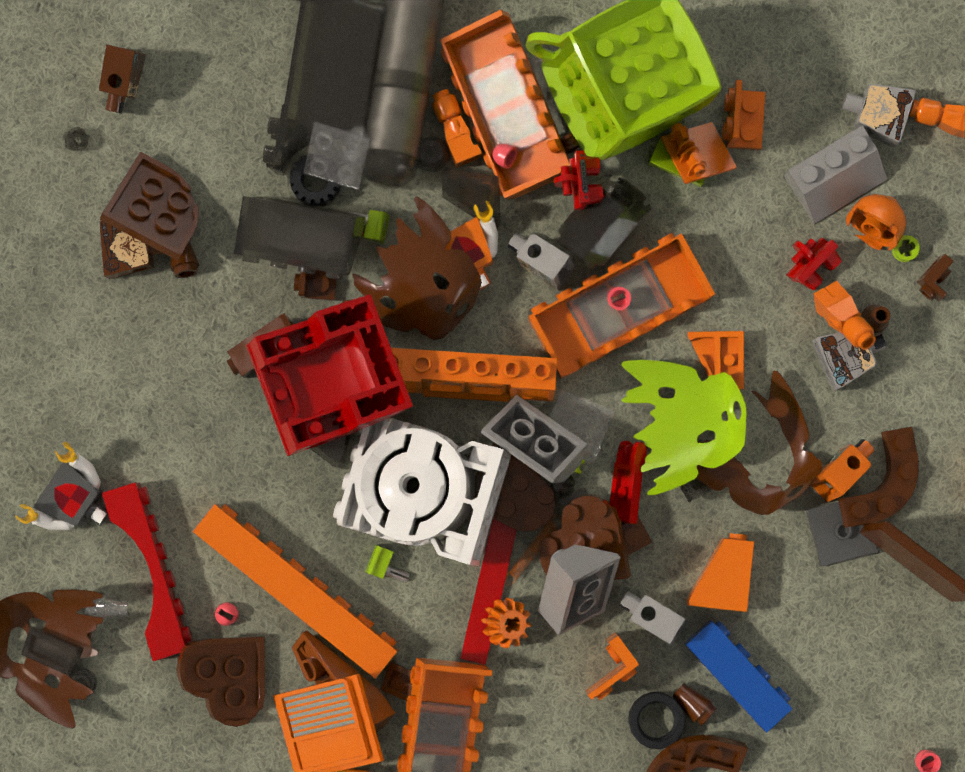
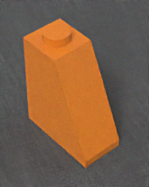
(726, 576)

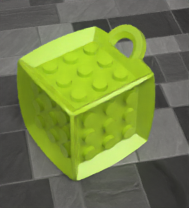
(627, 74)

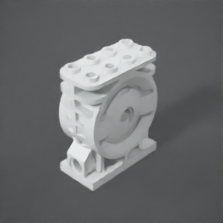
(361, 509)

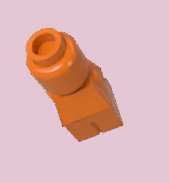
(948, 118)
(455, 129)
(841, 314)

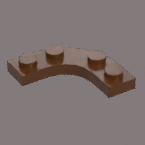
(897, 485)
(700, 752)

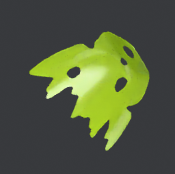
(683, 418)

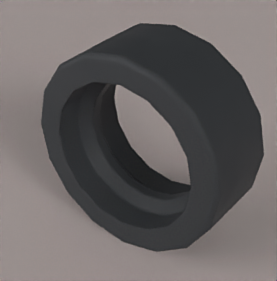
(678, 723)

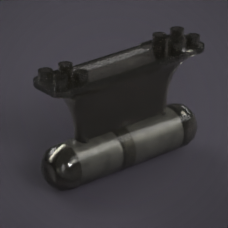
(362, 69)

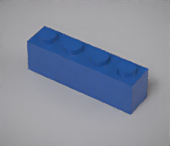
(738, 676)

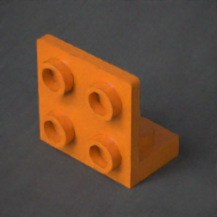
(745, 118)
(624, 671)

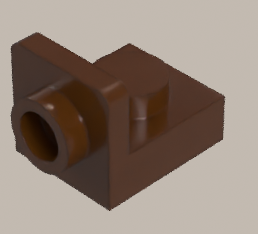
(935, 273)
(315, 286)
(635, 536)
(397, 681)

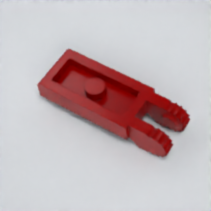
(628, 480)

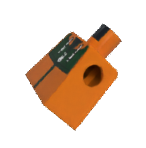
(838, 472)

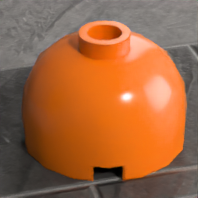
(879, 220)

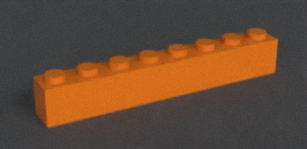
(296, 590)

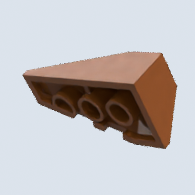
(323, 665)

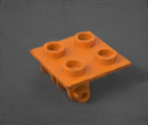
(697, 152)

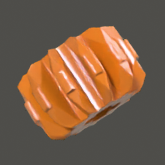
(497, 629)

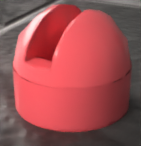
(504, 155)
(619, 304)
(229, 608)
(930, 765)

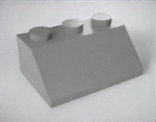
(837, 174)
(536, 440)
(577, 586)

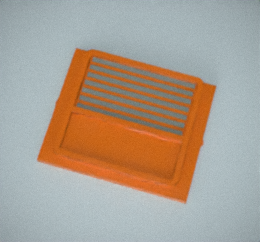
(328, 726)

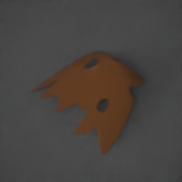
(411, 280)
(806, 466)
(61, 621)

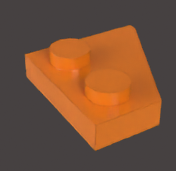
(721, 353)

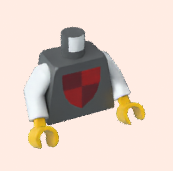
(68, 496)

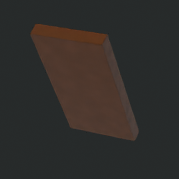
(916, 559)

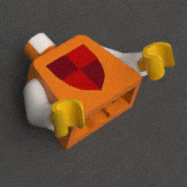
(478, 241)

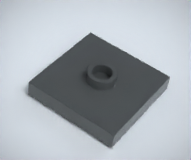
(834, 541)

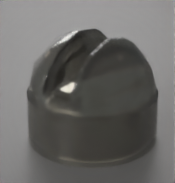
(69, 137)

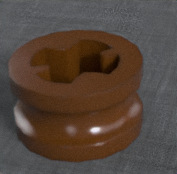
(569, 143)

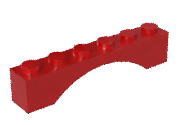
(130, 512)

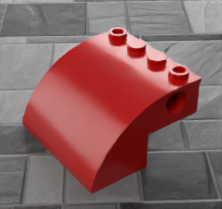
(329, 375)

